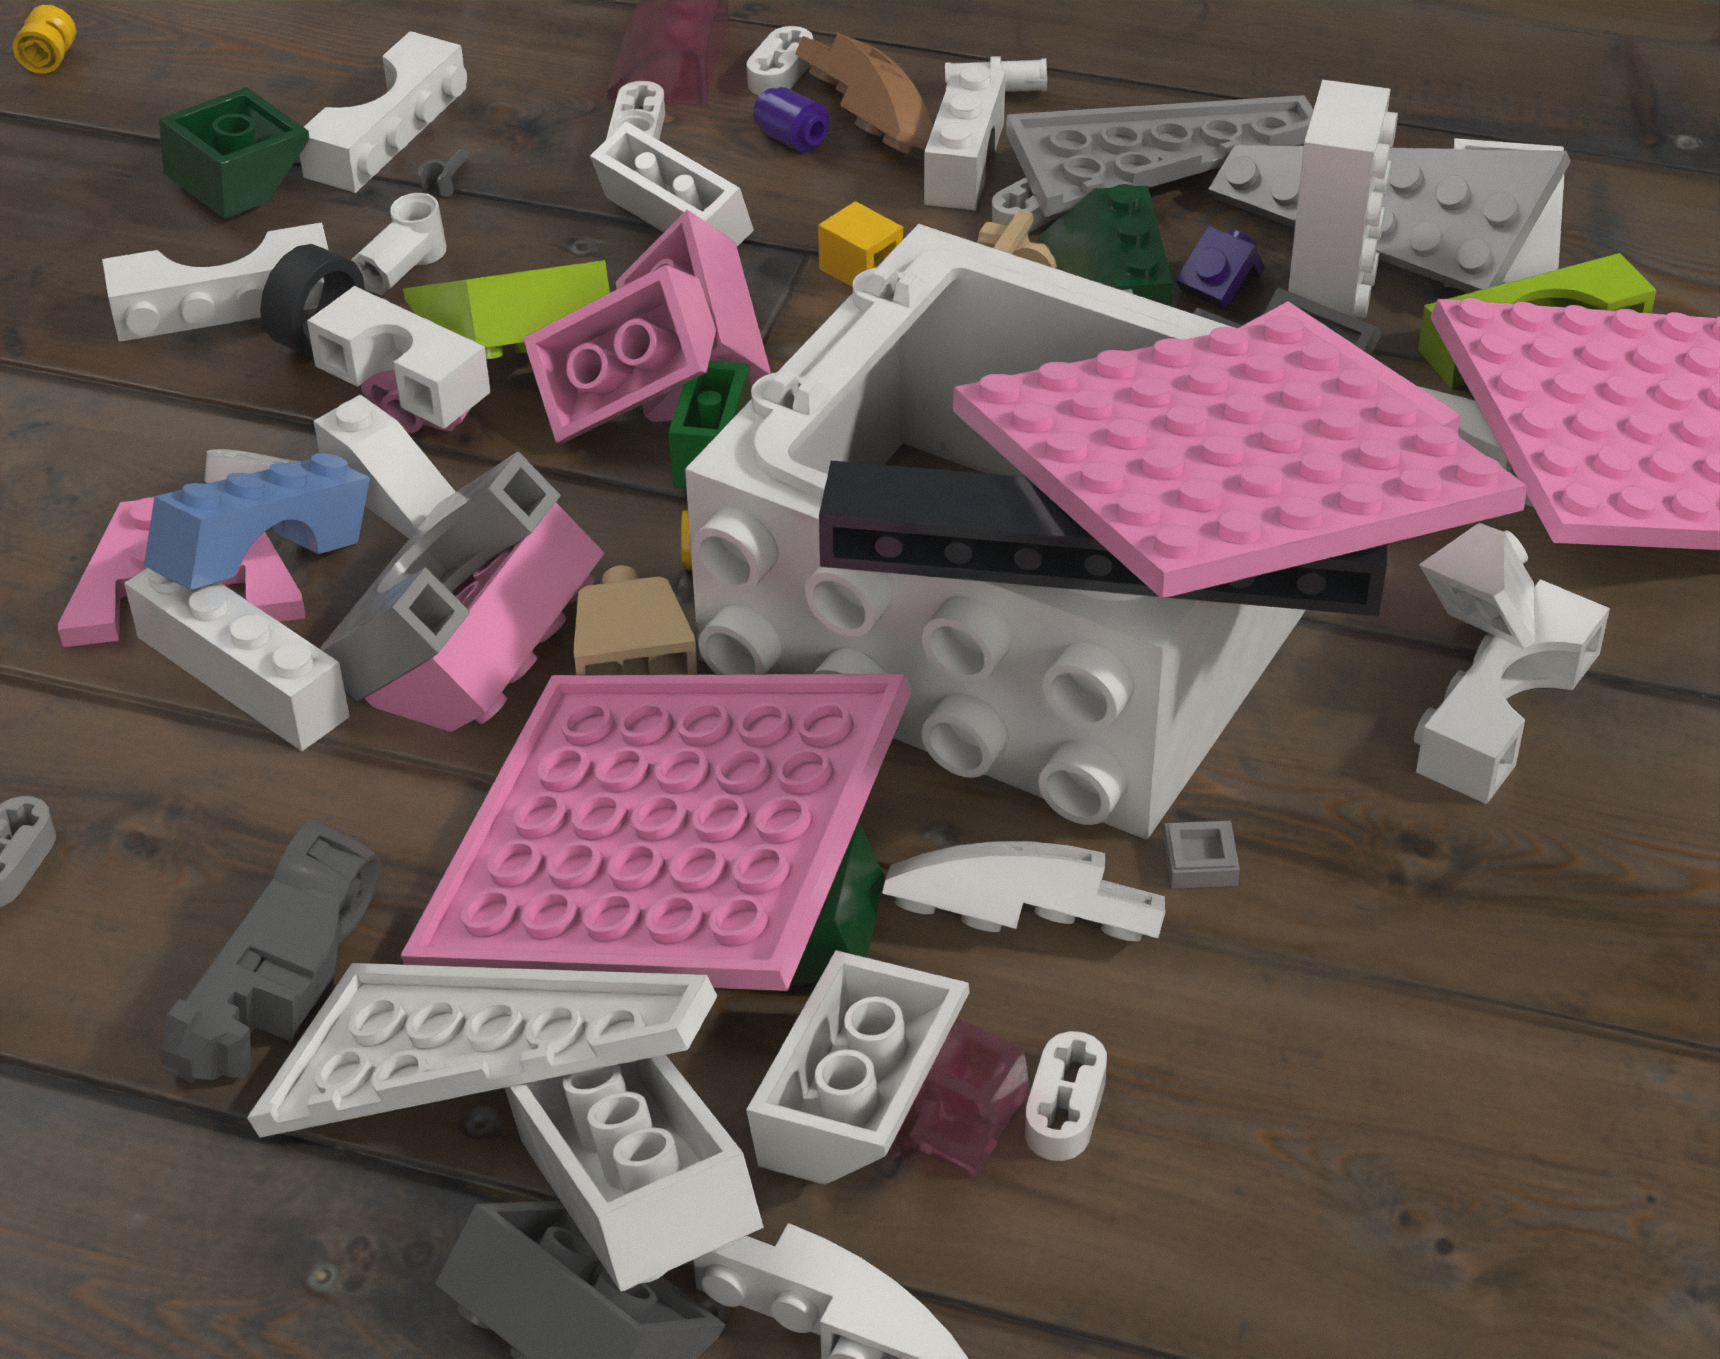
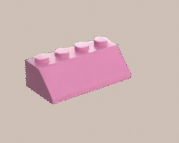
(714, 259)
(512, 608)

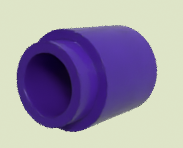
(791, 118)

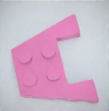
(95, 604)

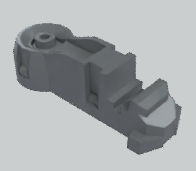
(277, 957)

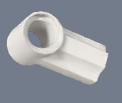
(409, 240)

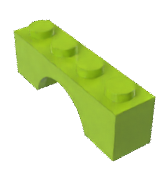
(1595, 285)

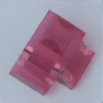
(969, 1097)

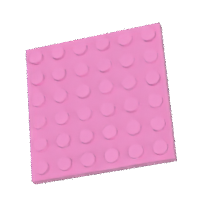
(1599, 415)
(1234, 454)
(665, 826)

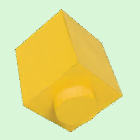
(855, 241)

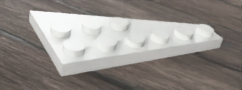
(450, 1031)

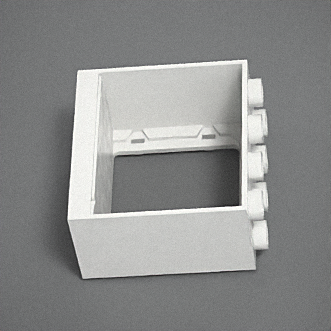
(1040, 687)

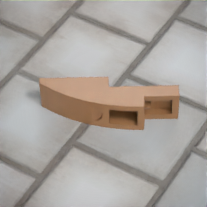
(873, 90)

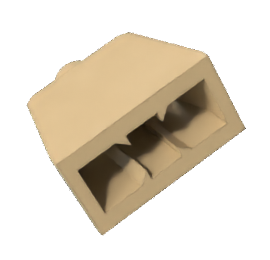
(632, 628)

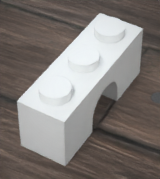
(962, 135)
(434, 368)

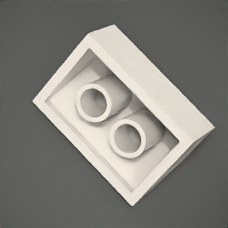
(851, 1067)

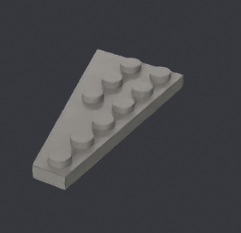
(1446, 210)

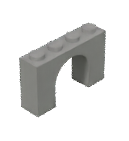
(411, 603)

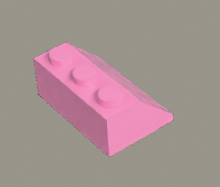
(621, 351)

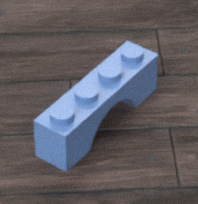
(208, 528)

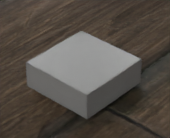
(1201, 854)

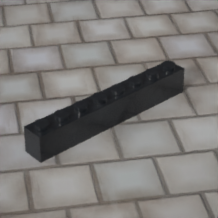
(1017, 535)

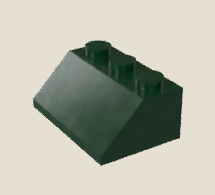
(1113, 242)

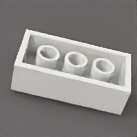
(1342, 196)
(637, 1165)

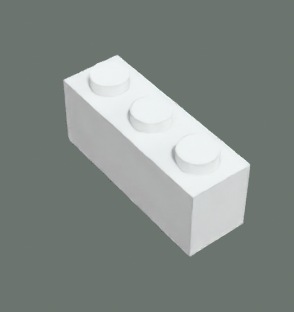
(663, 184)

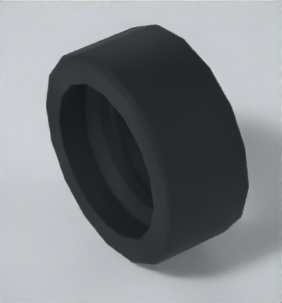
(289, 288)

